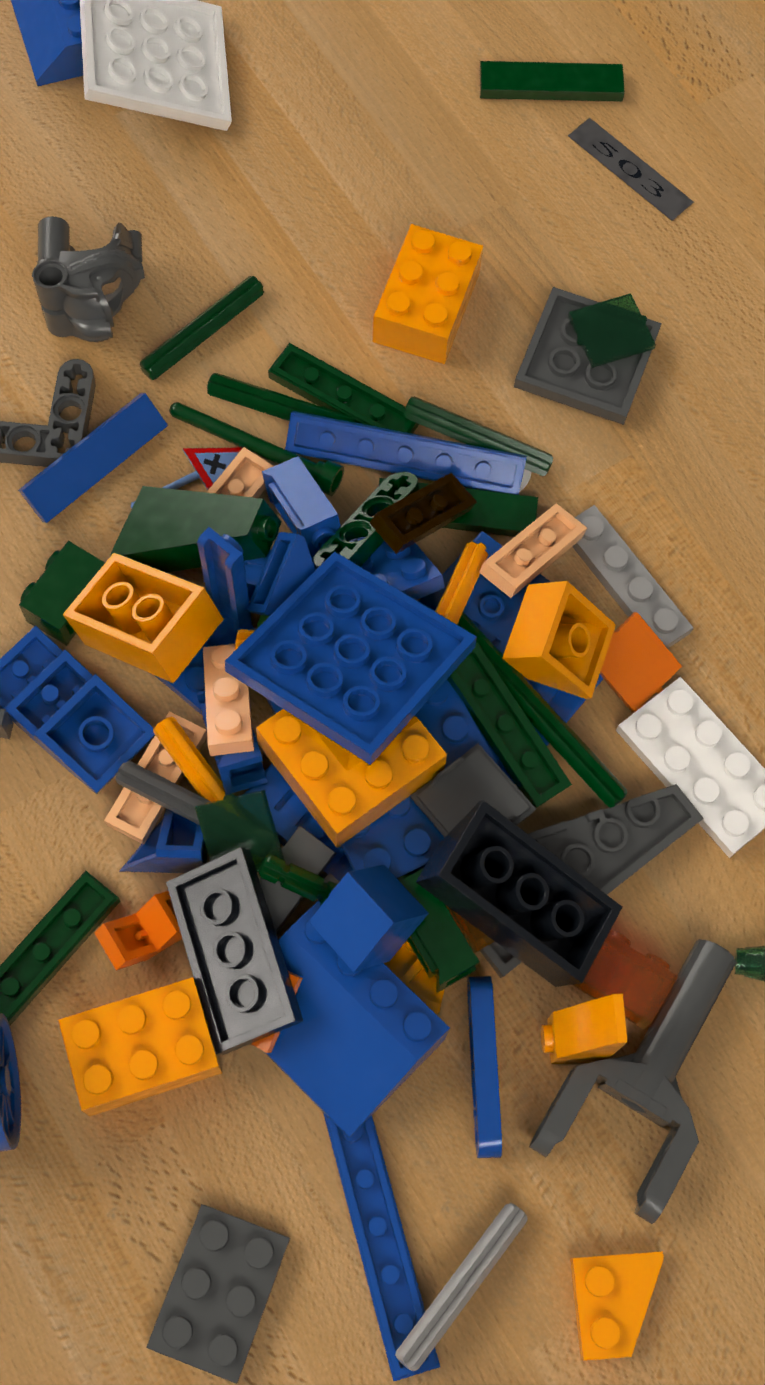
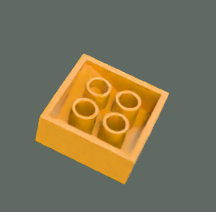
(340, 787)

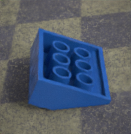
(356, 1033)

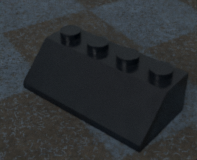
(520, 895)

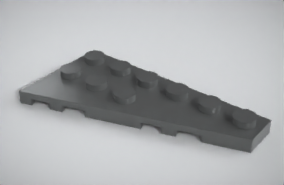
(611, 845)

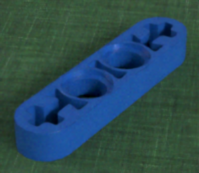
(484, 1067)

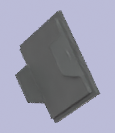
(464, 784)

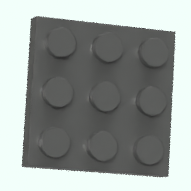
(561, 371)

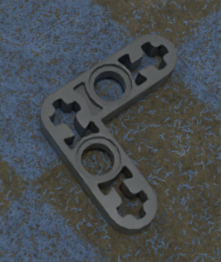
(51, 437)

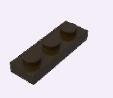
(422, 512)

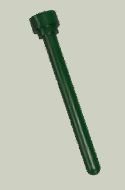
(327, 474)

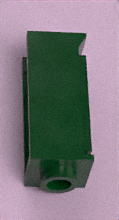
(438, 939)

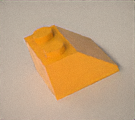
(559, 638)

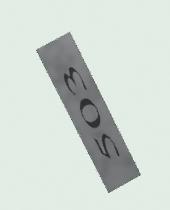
(631, 169)

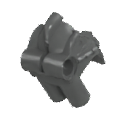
(72, 280)

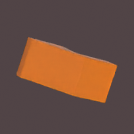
(140, 934)

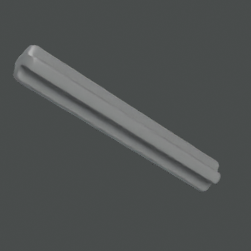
(461, 1287)

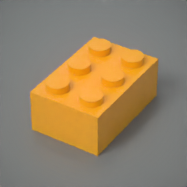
(427, 294)
(144, 617)
(139, 1047)

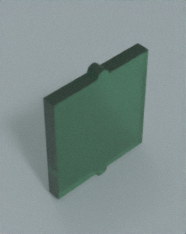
(611, 330)
(239, 823)

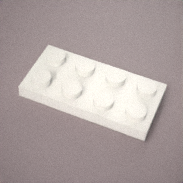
(696, 751)

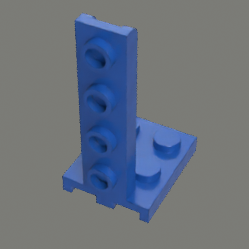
(227, 586)

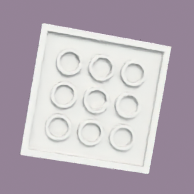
(157, 58)

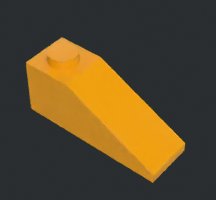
(585, 1031)

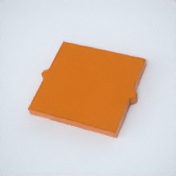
(637, 663)

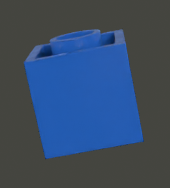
(368, 917)

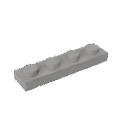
(628, 578)

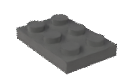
(218, 1293)

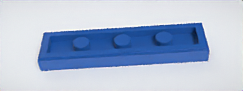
(93, 457)

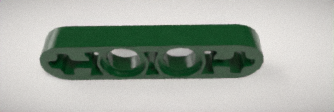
(357, 525)

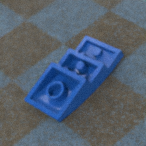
(69, 710)

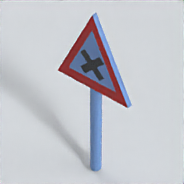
(208, 465)

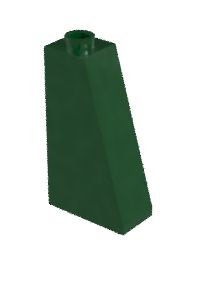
(168, 522)

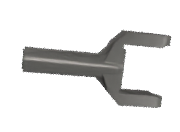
(648, 1077)

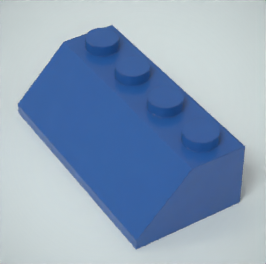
(51, 38)

